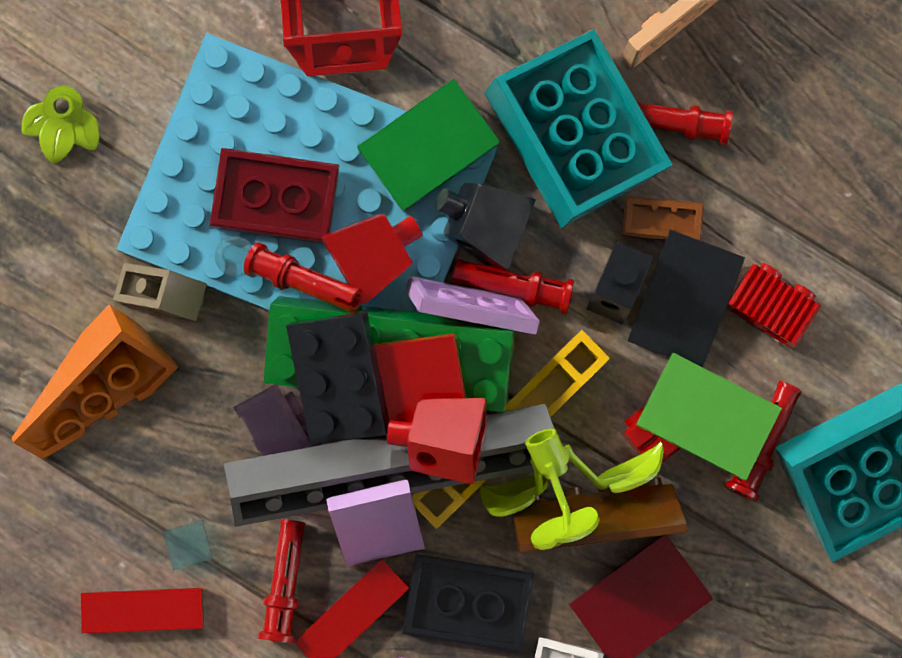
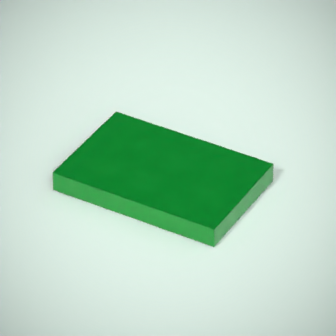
(428, 145)

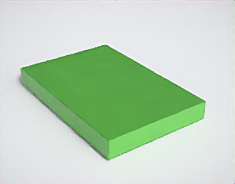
(708, 416)

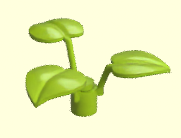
(550, 459)

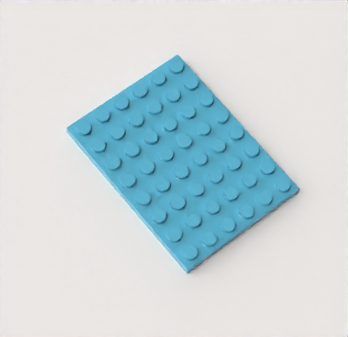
(274, 109)

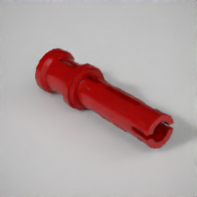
(691, 122)
(286, 273)
(533, 288)
(786, 398)
(291, 532)

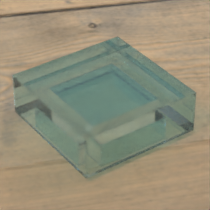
(188, 545)

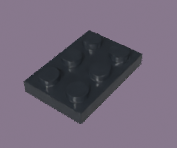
(338, 378)

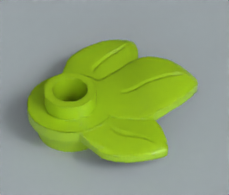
(61, 130)

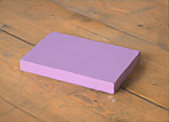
(471, 305)
(376, 522)

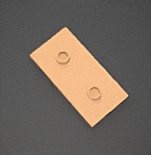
(662, 28)

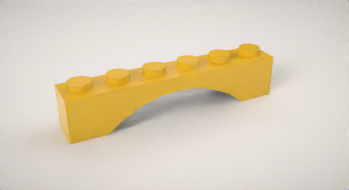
(550, 386)

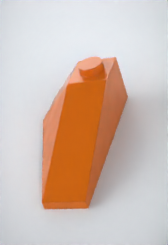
(101, 373)

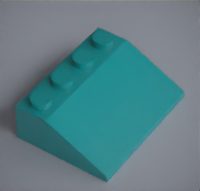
(577, 127)
(850, 474)

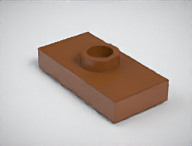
(655, 217)

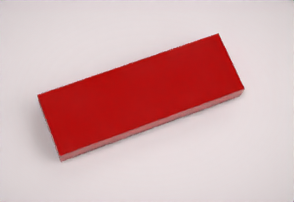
(142, 610)
(352, 613)

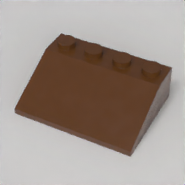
(622, 516)

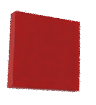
(417, 372)

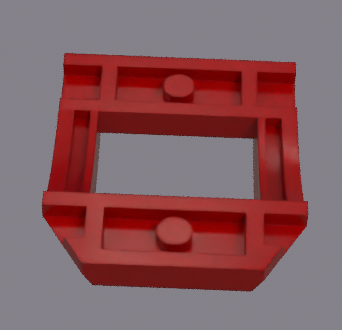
(341, 50)

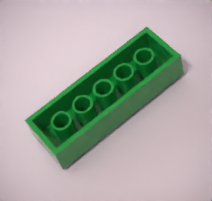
(482, 349)

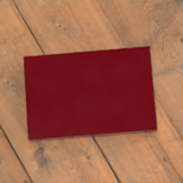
(274, 195)
(641, 600)

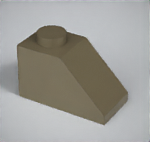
(160, 291)

